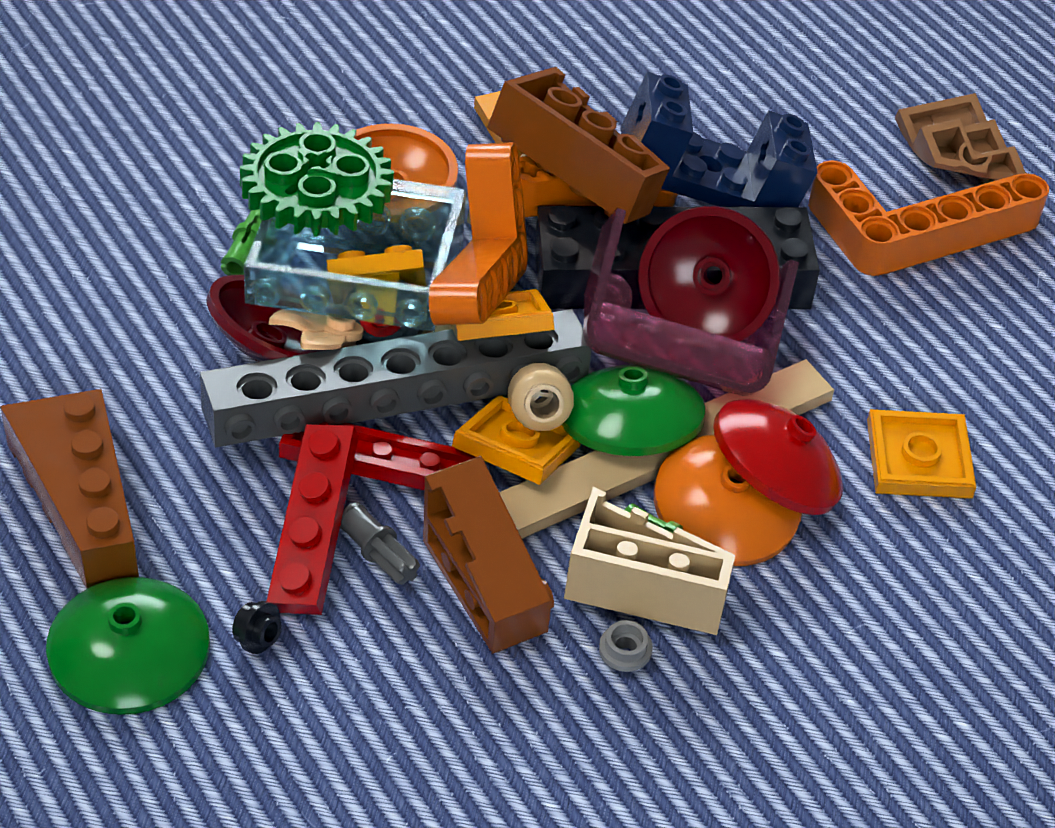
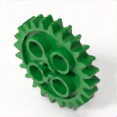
(316, 179)

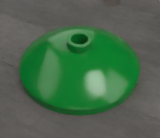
(634, 411)
(130, 664)

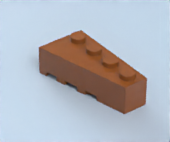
(578, 143)
(76, 475)

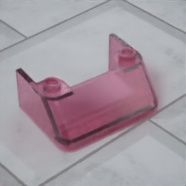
(669, 346)

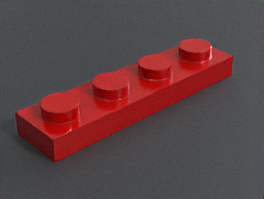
(388, 456)
(313, 519)

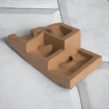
(958, 138)

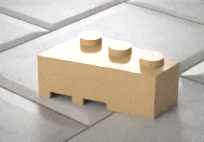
(646, 570)

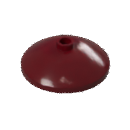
(677, 263)
(248, 324)

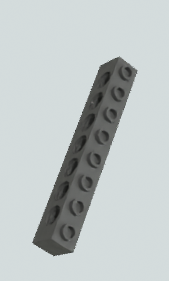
(379, 379)

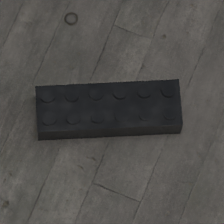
(570, 234)

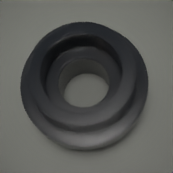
(257, 626)

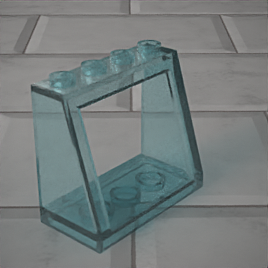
(417, 216)

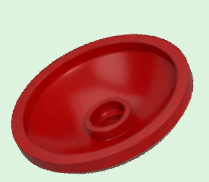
(779, 455)

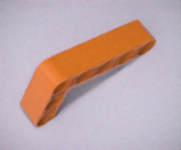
(924, 231)
(498, 250)

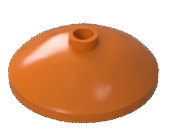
(414, 153)
(698, 494)

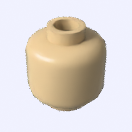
(550, 409)

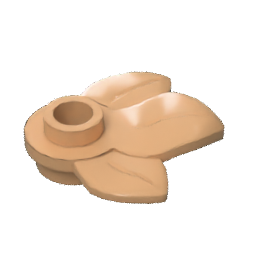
(320, 331)

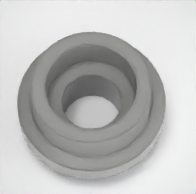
(625, 635)

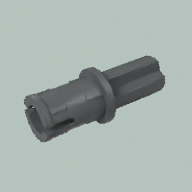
(379, 543)

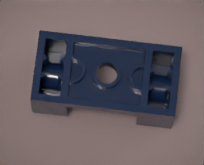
(770, 174)

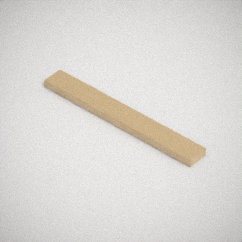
(570, 485)

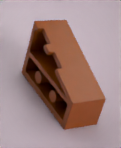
(484, 555)

